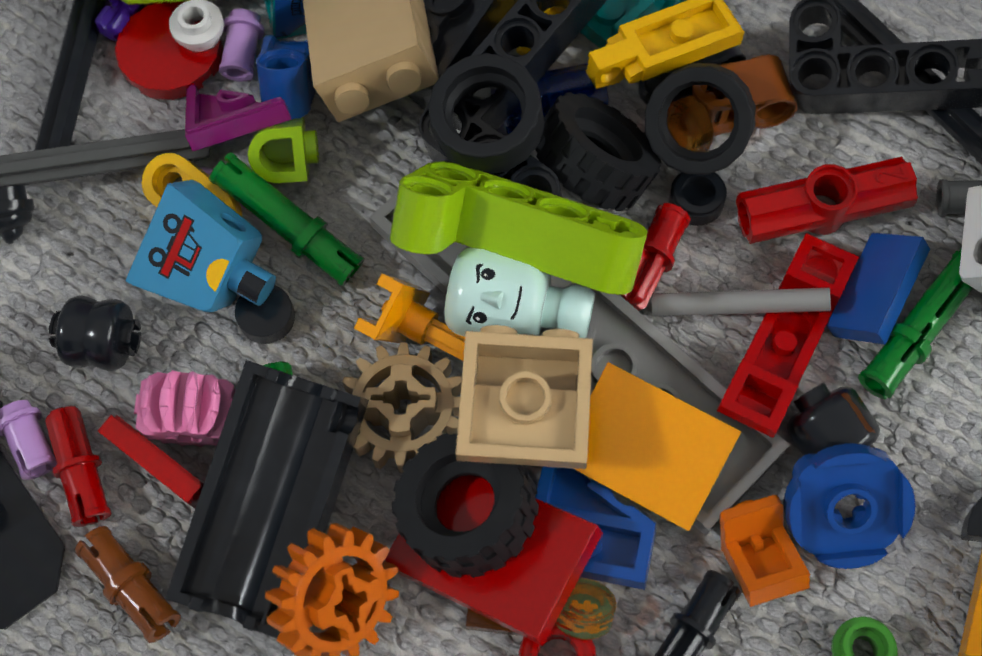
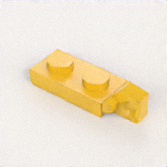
(664, 42)

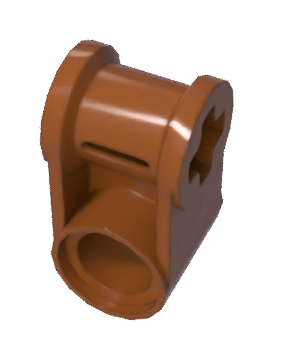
(768, 88)

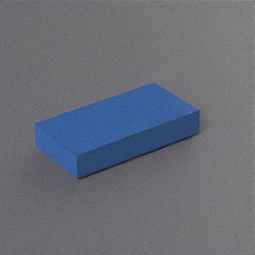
(878, 288)

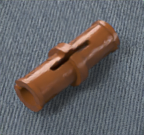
(127, 584)

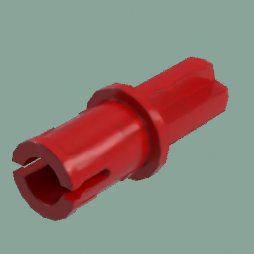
(657, 255)
(77, 466)

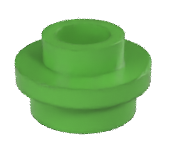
(867, 629)

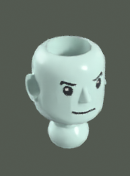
(510, 293)

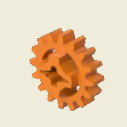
(332, 593)

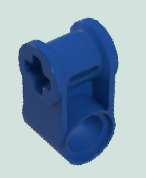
(286, 73)

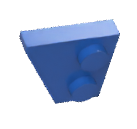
(627, 535)

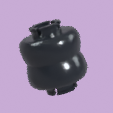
(95, 333)

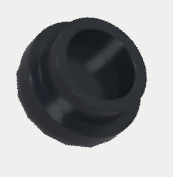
(14, 212)

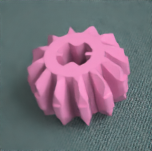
(183, 407)

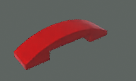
(786, 340)

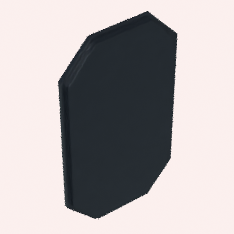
(28, 550)

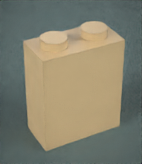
(368, 52)

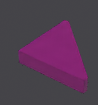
(228, 116)

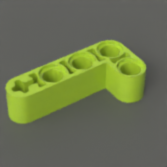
(491, 213)

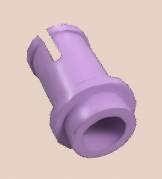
(242, 32)
(26, 439)

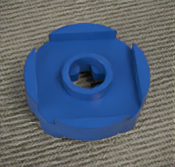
(829, 476)

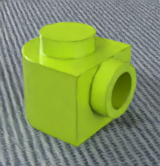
(284, 152)

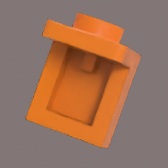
(761, 551)

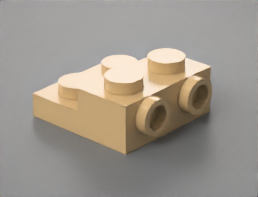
(525, 398)

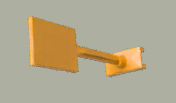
(637, 437)

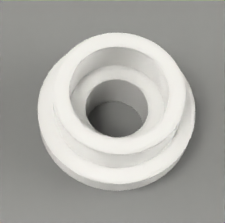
(199, 36)

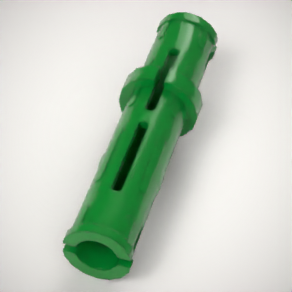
(294, 225)
(912, 337)

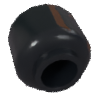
(831, 420)

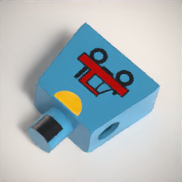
(200, 252)

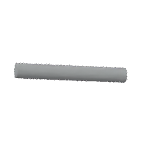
(741, 302)

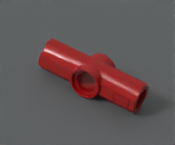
(856, 191)

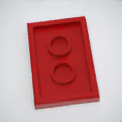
(531, 586)

